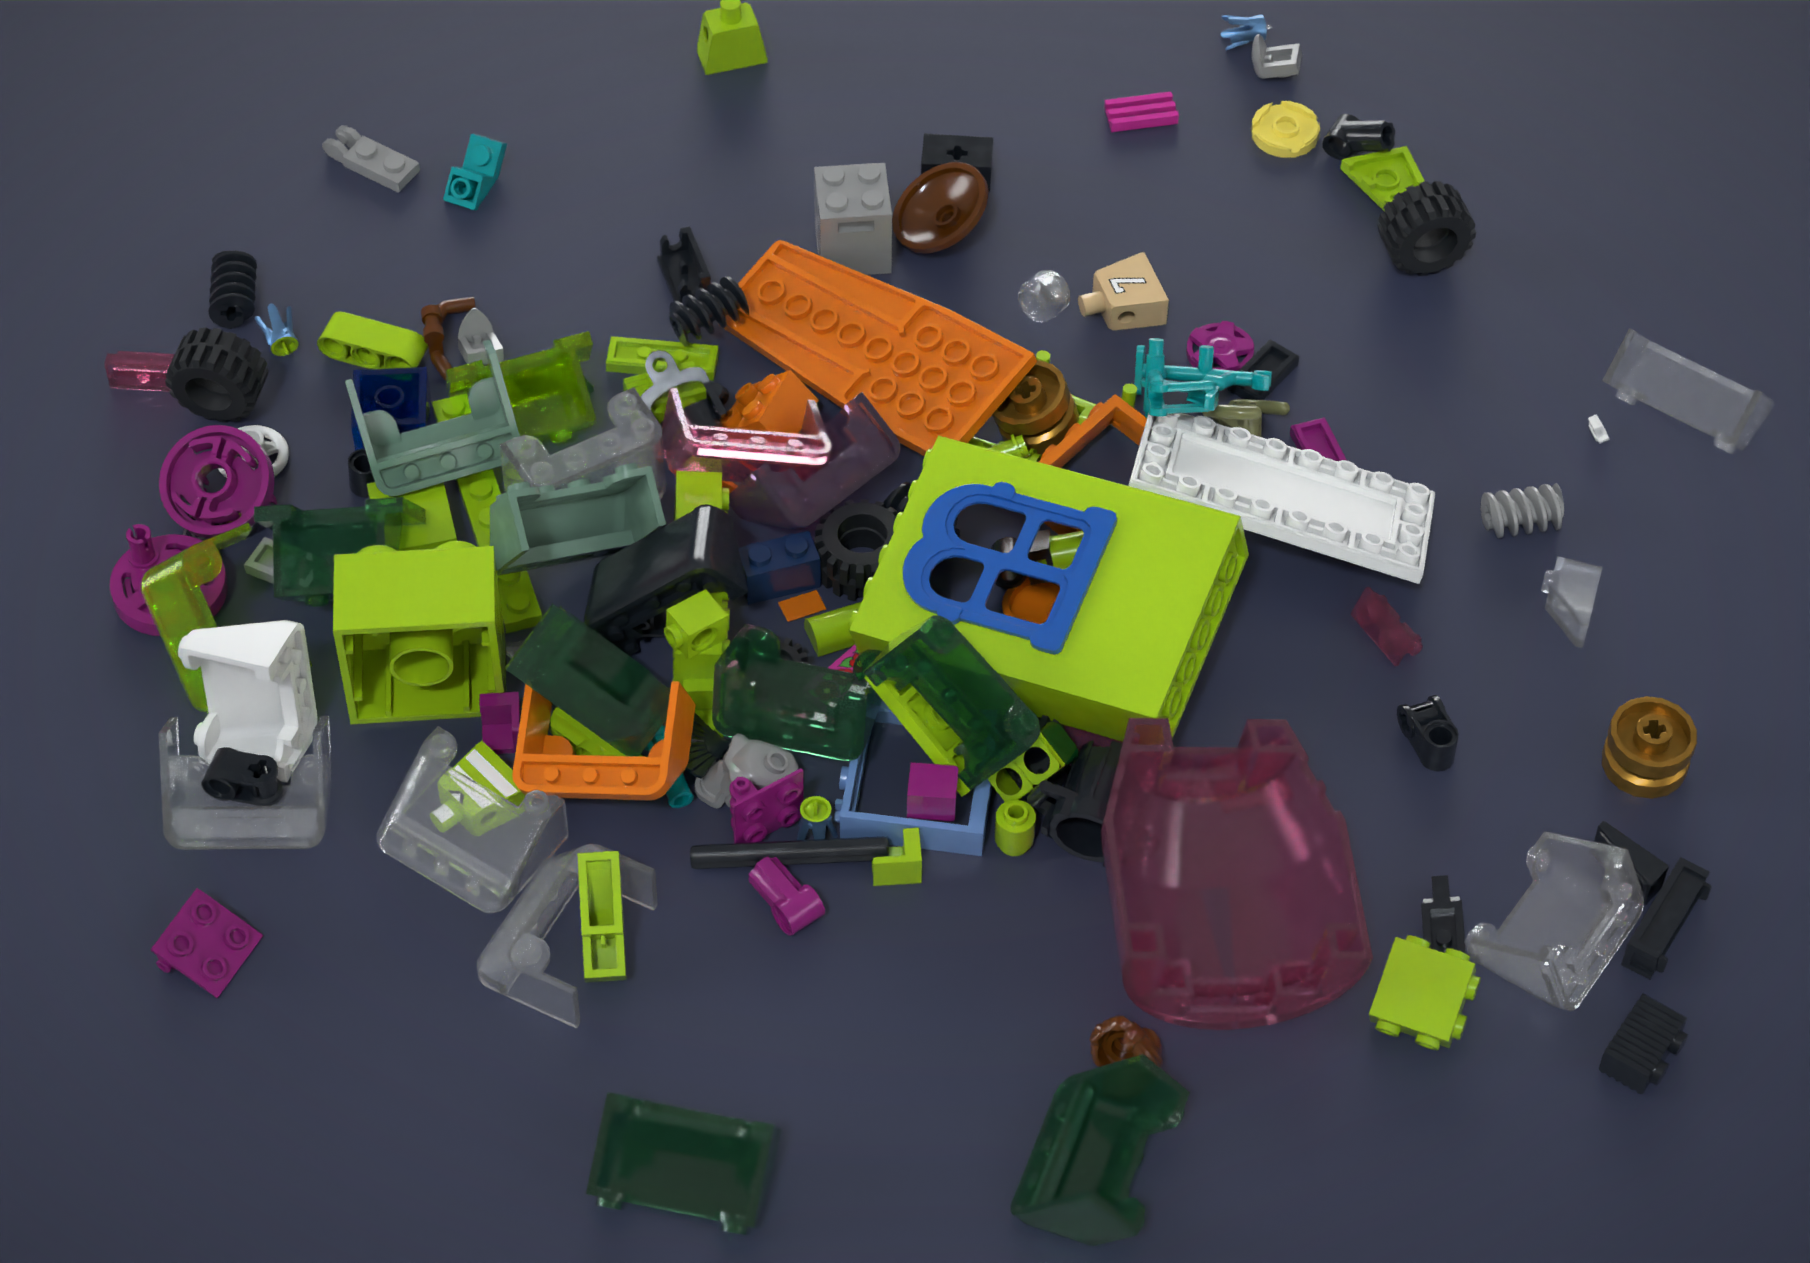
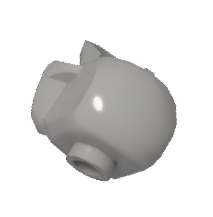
(745, 758)

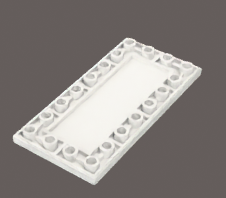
(1288, 492)

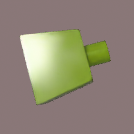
(730, 38)

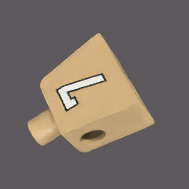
(1127, 295)

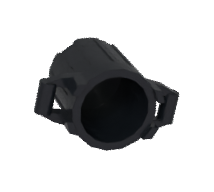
(1081, 803)

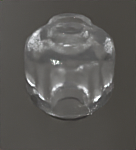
(1044, 295)

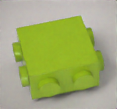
(1424, 993)

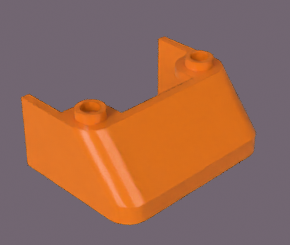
(552, 767)

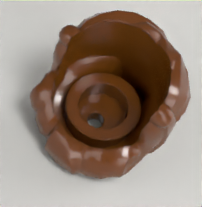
(1110, 1048)

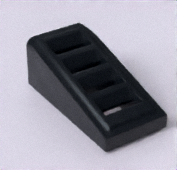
(1649, 868)

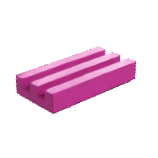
(1141, 111)

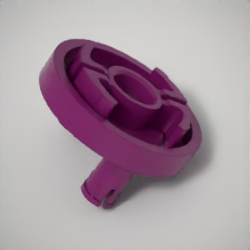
(244, 489)
(134, 563)

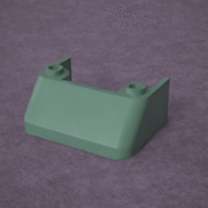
(442, 449)

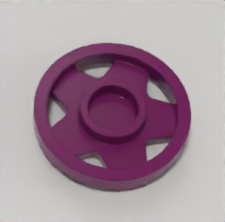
(1228, 344)

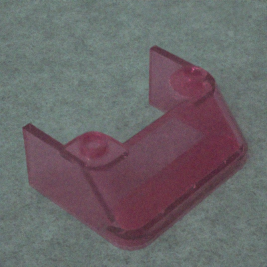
(742, 450)

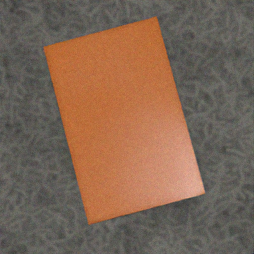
(802, 605)

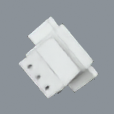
(1597, 429)

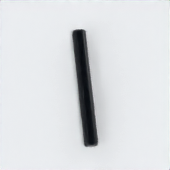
(789, 852)

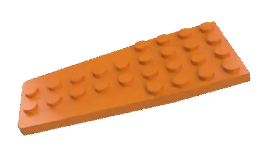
(855, 334)

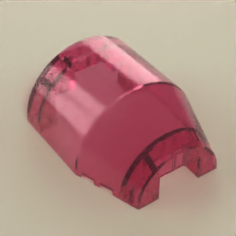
(1229, 880)

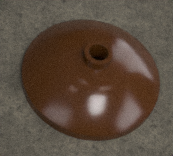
(940, 207)

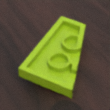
(1383, 173)

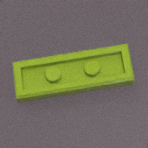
(630, 355)

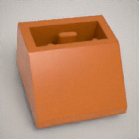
(770, 405)

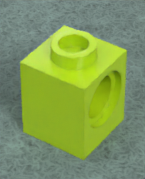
(696, 624)

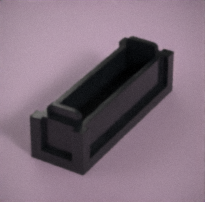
(1665, 918)

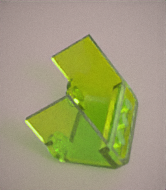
(179, 605)

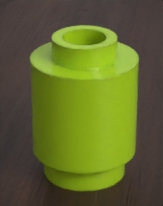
(1015, 827)

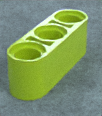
(370, 343)

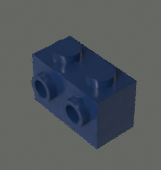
(780, 567)

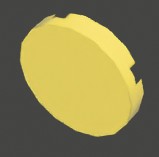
(1285, 129)

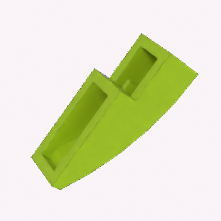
(601, 916)

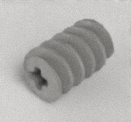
(1522, 509)

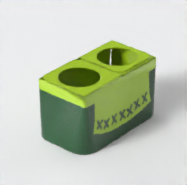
(1060, 751)

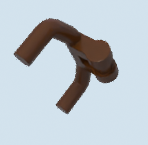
(433, 333)

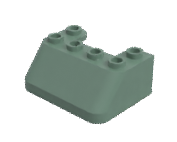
(574, 523)

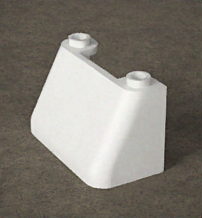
(254, 690)

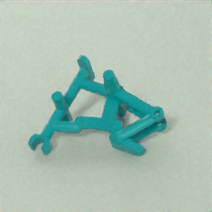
(1203, 384)

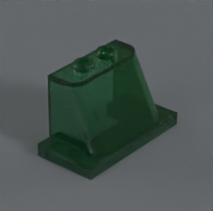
(310, 538)
(592, 681)

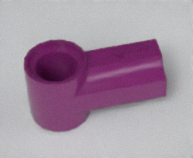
(790, 903)

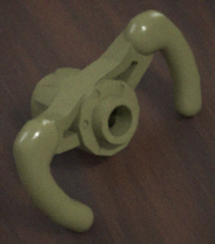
(1247, 413)

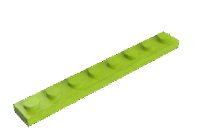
(478, 492)

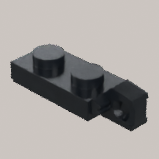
(1443, 918)

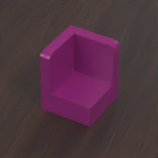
(500, 720)
(932, 791)

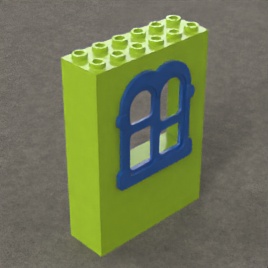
(1129, 607)

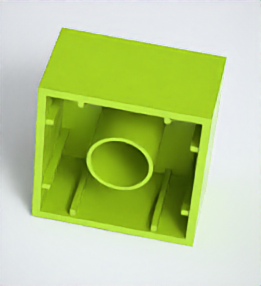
(418, 632)

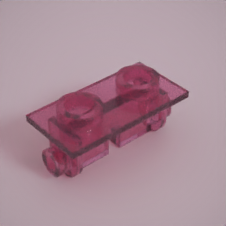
(1384, 628)

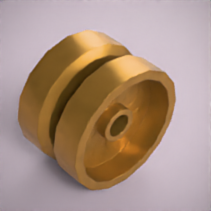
(1038, 408)
(1649, 747)

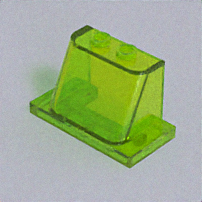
(543, 388)

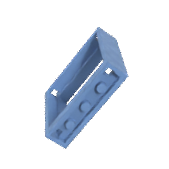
(933, 835)

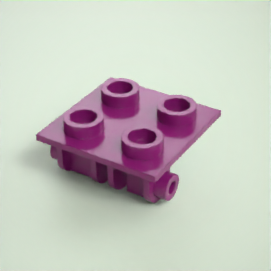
(765, 810)
(205, 943)

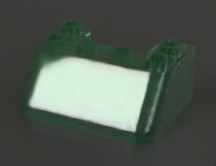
(1091, 1150)

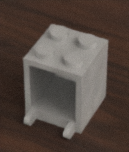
(854, 216)

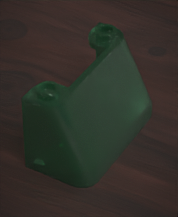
(963, 692)
(792, 701)
(682, 1161)

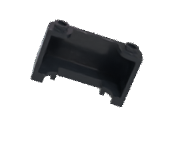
(663, 571)

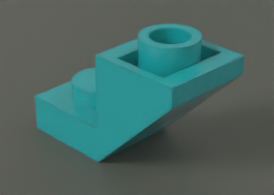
(480, 170)

